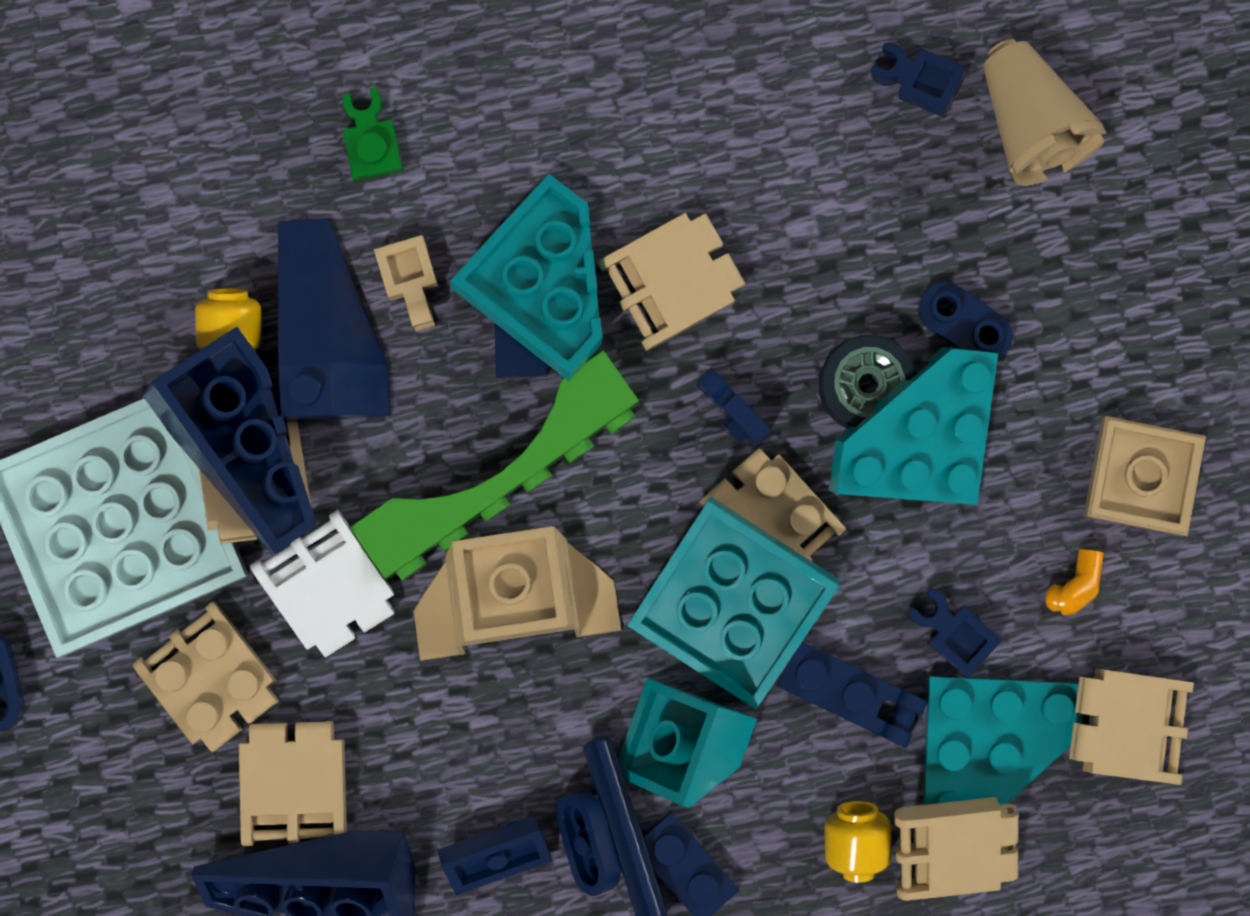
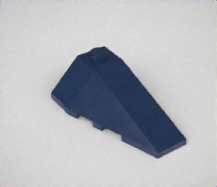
(325, 338)
(230, 427)
(318, 877)

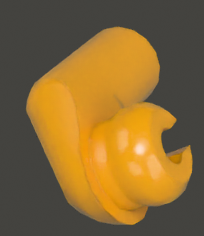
(1079, 590)

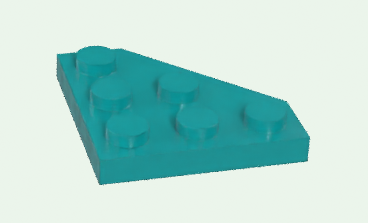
(540, 278)
(924, 434)
(993, 735)

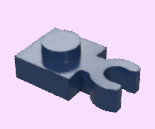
(926, 81)
(740, 419)
(959, 637)

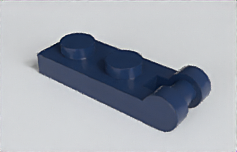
(850, 693)

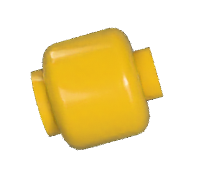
(223, 312)
(858, 841)

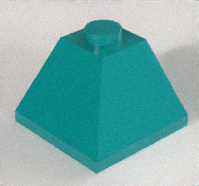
(682, 743)

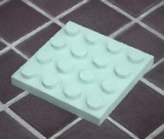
(110, 528)

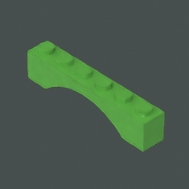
(407, 529)

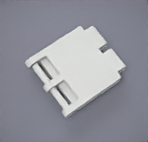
(326, 586)

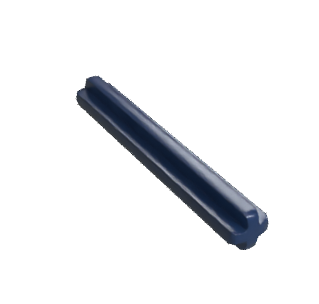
(624, 828)

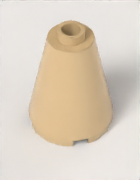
(1037, 114)

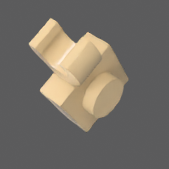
(407, 274)

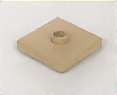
(1144, 476)

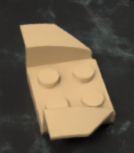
(513, 590)

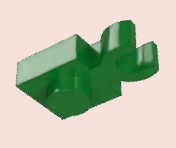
(371, 144)

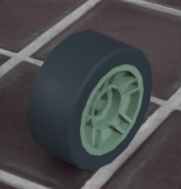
(852, 360)

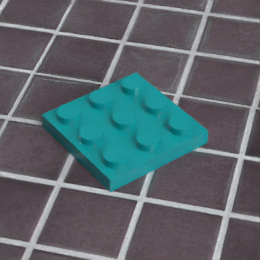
(734, 603)

